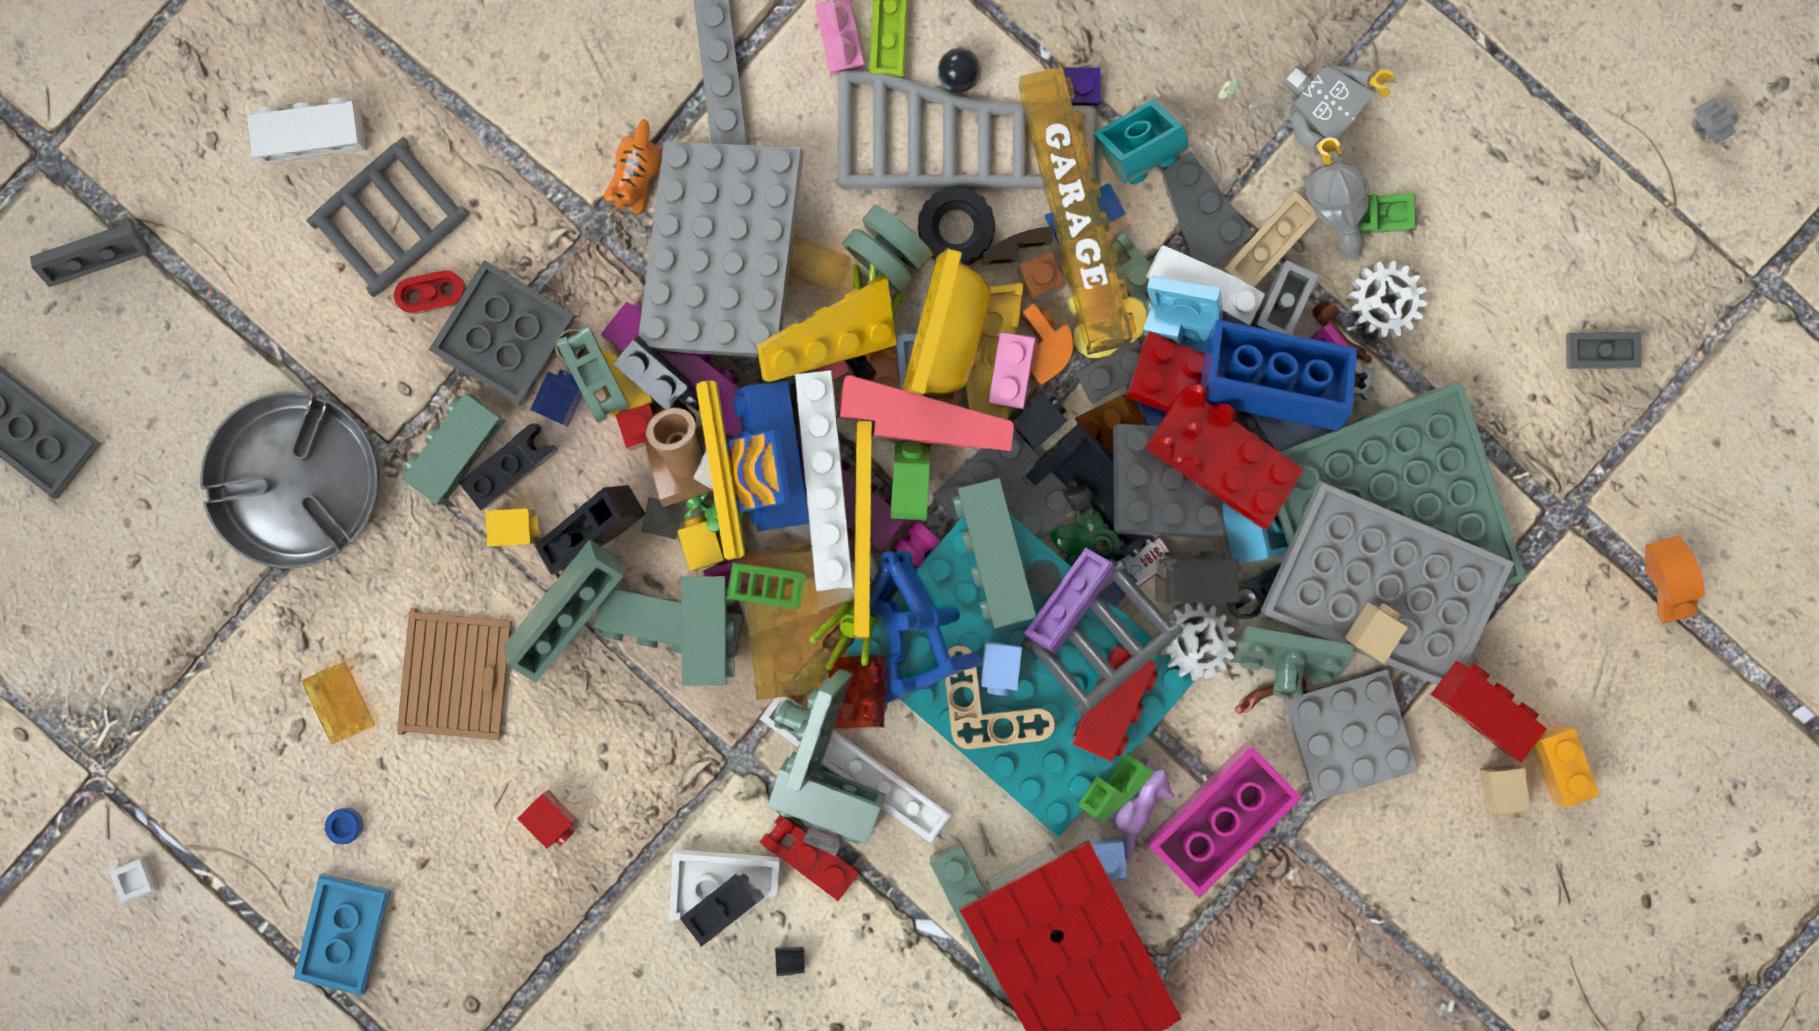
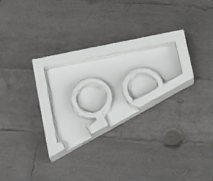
(700, 873)

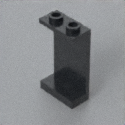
(1088, 462)

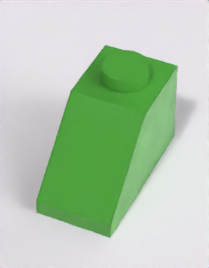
(910, 481)

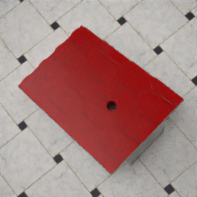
(1089, 972)

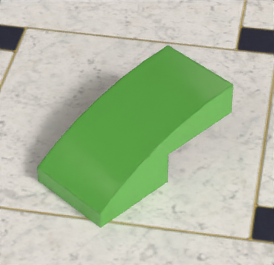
(1389, 214)
(1124, 783)

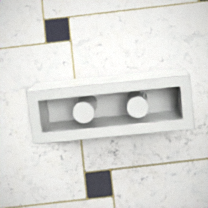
(306, 131)

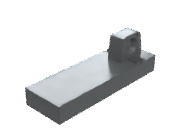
(90, 253)

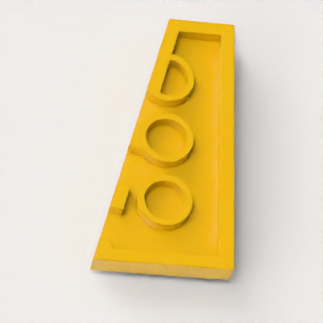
(1004, 317)
(834, 334)

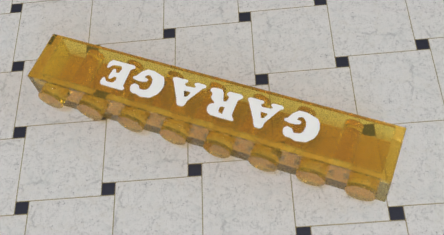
(1075, 210)

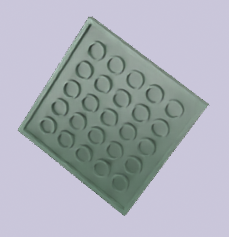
(1415, 461)

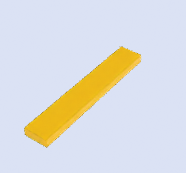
(862, 530)

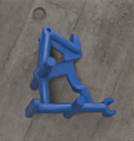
(922, 616)

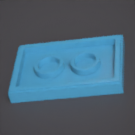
(342, 934)

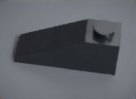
(599, 519)

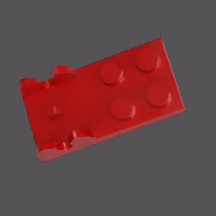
(1224, 456)

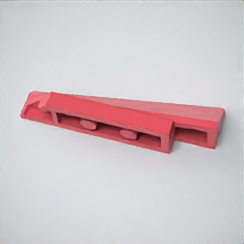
(920, 418)

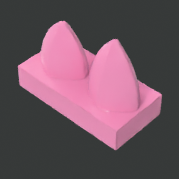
(839, 35)

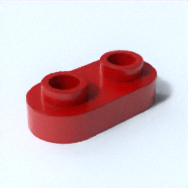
(431, 292)

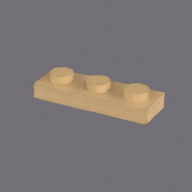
(1272, 240)

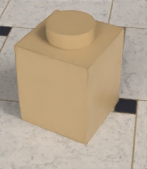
(1377, 631)
(1505, 791)

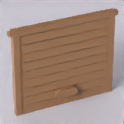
(453, 676)

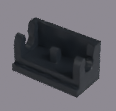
(721, 908)

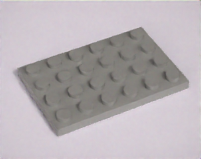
(720, 247)
(1366, 553)

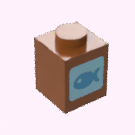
(1041, 277)

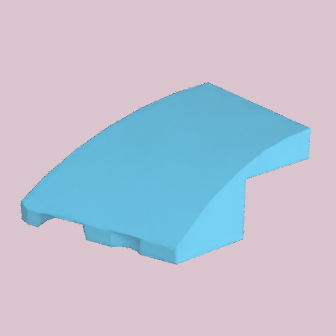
(1183, 311)

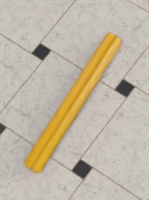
(720, 469)

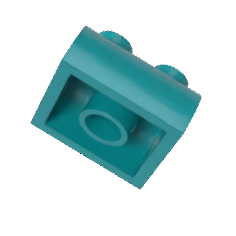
(1142, 142)

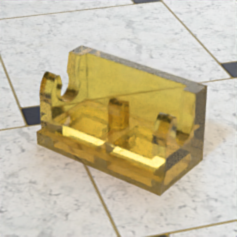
(338, 703)

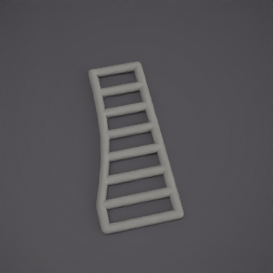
(950, 103)

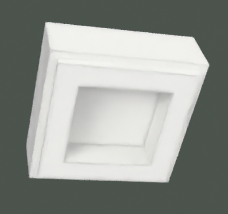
(133, 880)

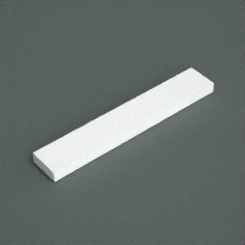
(857, 765)

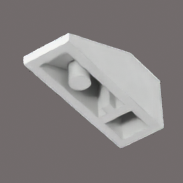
(1238, 298)

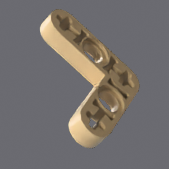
(973, 715)

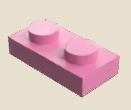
(1012, 370)

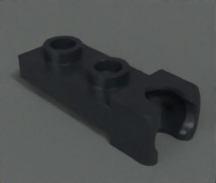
(506, 467)

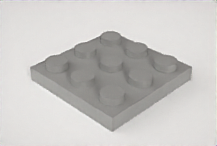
(1350, 735)

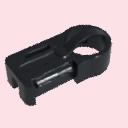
(1260, 588)

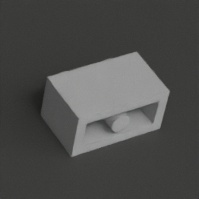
(1285, 298)

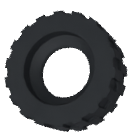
(963, 200)

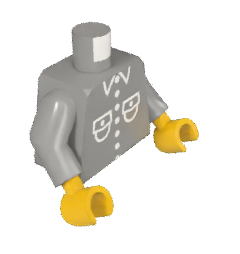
(1331, 104)

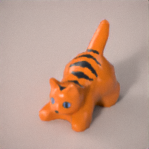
(636, 165)

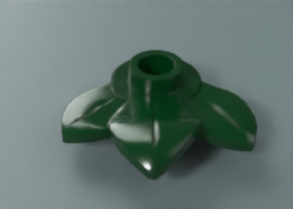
(1084, 534)

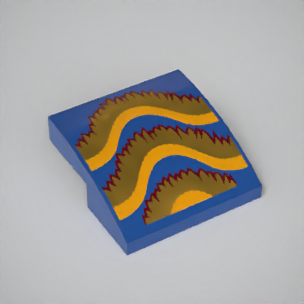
(759, 471)

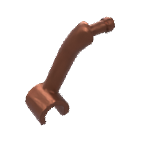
(1324, 314)
(1257, 695)

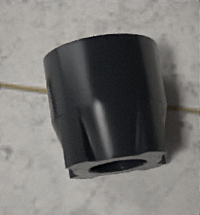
(789, 961)

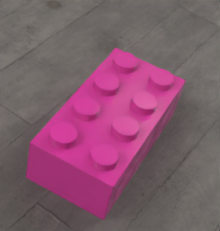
(1223, 819)

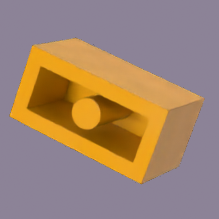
(1565, 767)

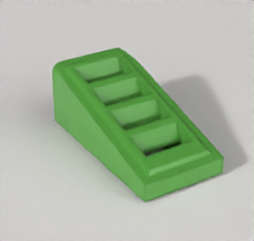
(736, 578)

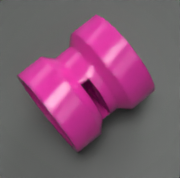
(918, 542)

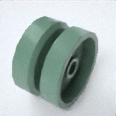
(891, 244)

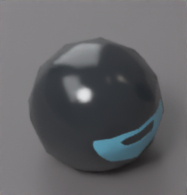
(959, 69)

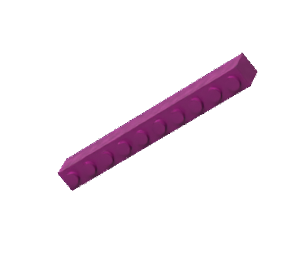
(695, 367)

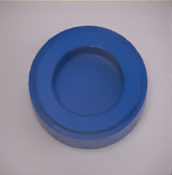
(343, 826)

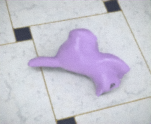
(1136, 813)

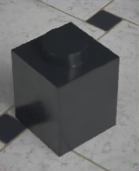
(1040, 420)

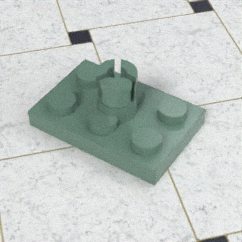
(1291, 658)
(812, 727)

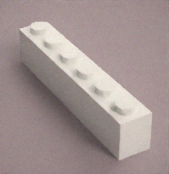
(824, 480)

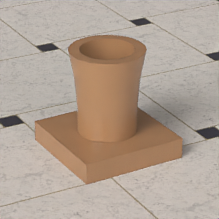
(675, 455)

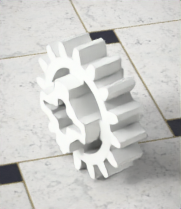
(1390, 313)
(1211, 638)

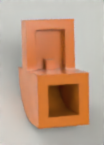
(1054, 346)
(1676, 576)

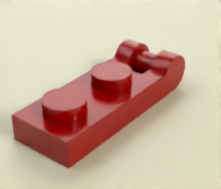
(822, 868)

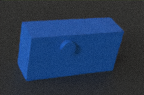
(1279, 375)

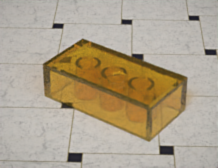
(779, 636)

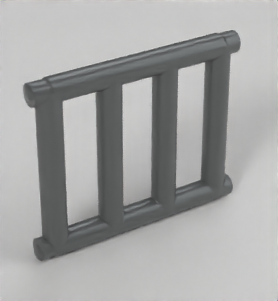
(348, 197)
(1140, 654)

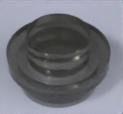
(1043, 577)

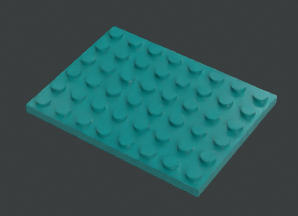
(1044, 774)

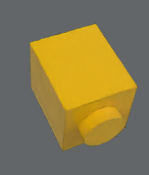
(512, 527)
(700, 545)

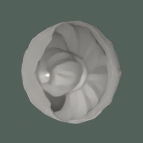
(1340, 200)

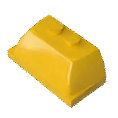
(948, 329)

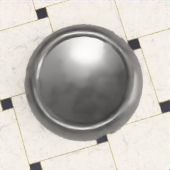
(289, 480)

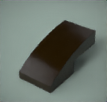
(1007, 249)

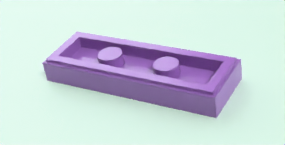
(1070, 600)

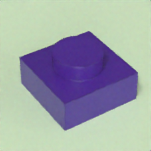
(1085, 84)

